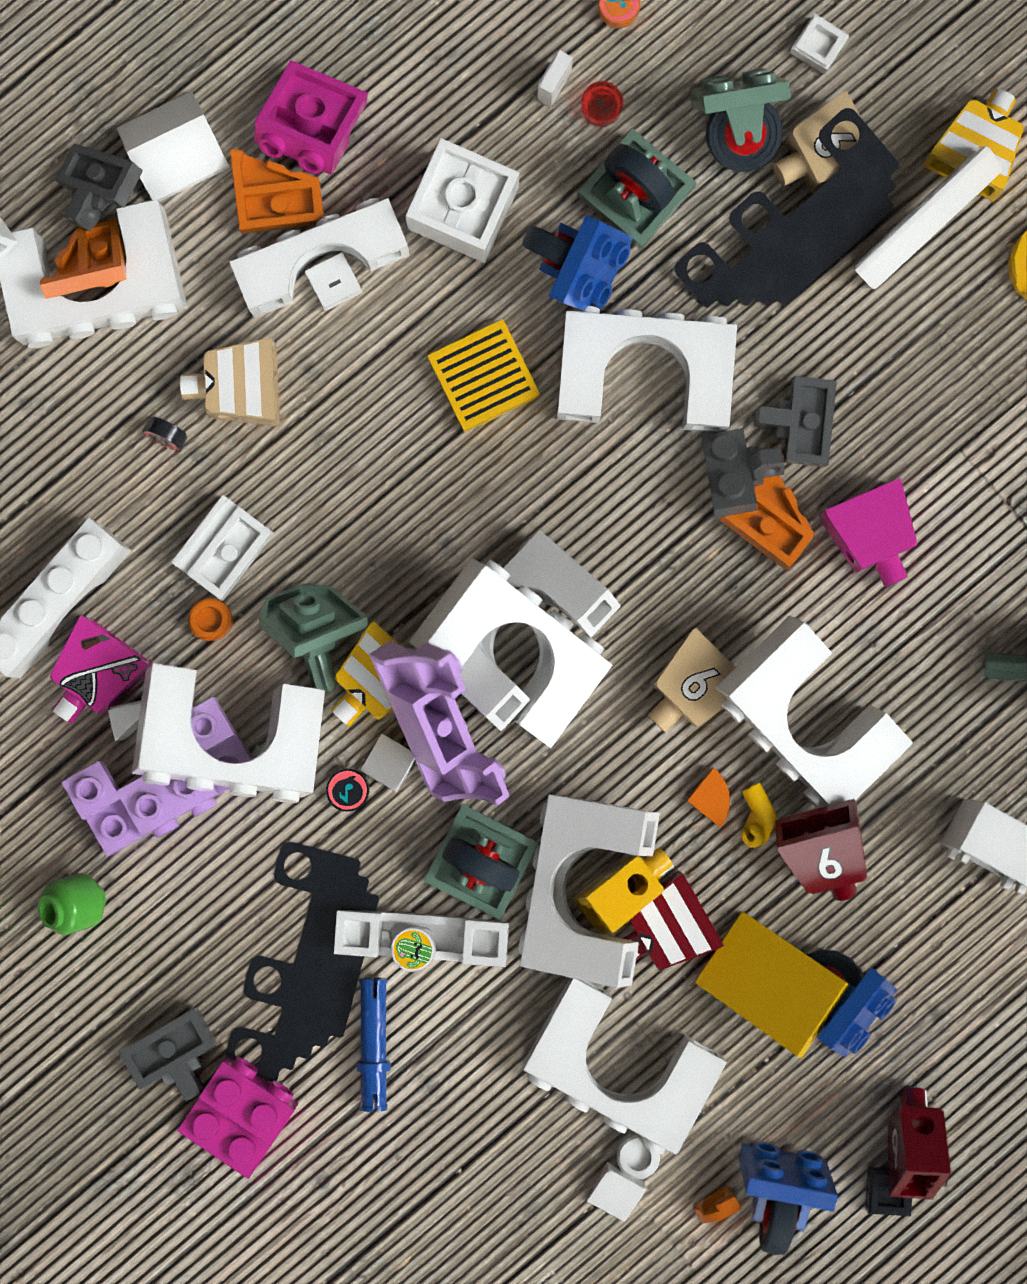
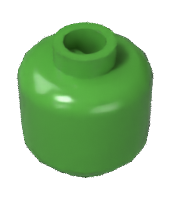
(71, 904)

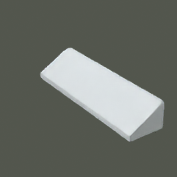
(928, 217)

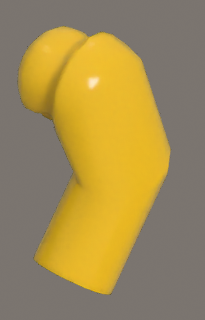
(761, 818)

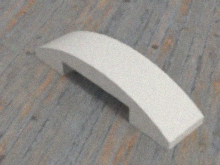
(456, 938)

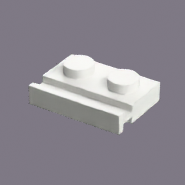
(222, 547)

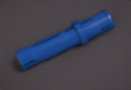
(373, 1045)

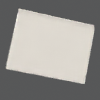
(173, 147)

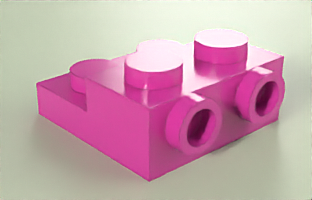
(309, 118)
(239, 1115)

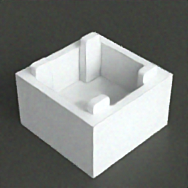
(462, 200)
(990, 841)

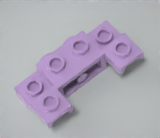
(422, 695)
(140, 808)

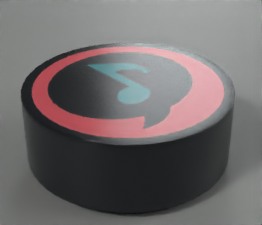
(165, 433)
(348, 790)

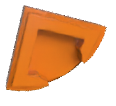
(712, 797)
(717, 1206)

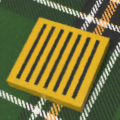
(483, 376)

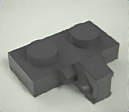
(94, 182)
(803, 421)
(736, 471)
(172, 1054)

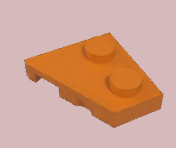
(273, 196)
(88, 261)
(776, 526)

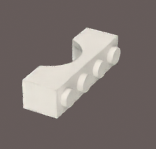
(270, 273)
(71, 574)

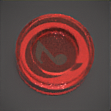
(602, 104)

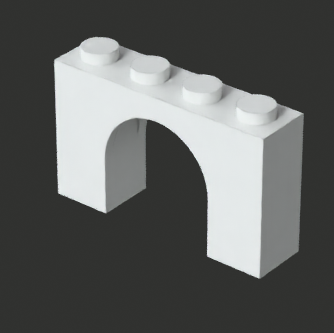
(150, 288)
(701, 348)
(559, 583)
(566, 665)
(761, 695)
(169, 750)
(553, 937)
(658, 1113)

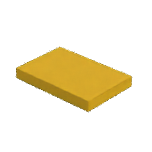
(772, 984)

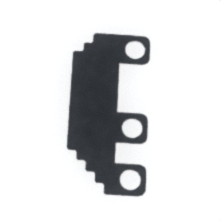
(805, 244)
(320, 984)

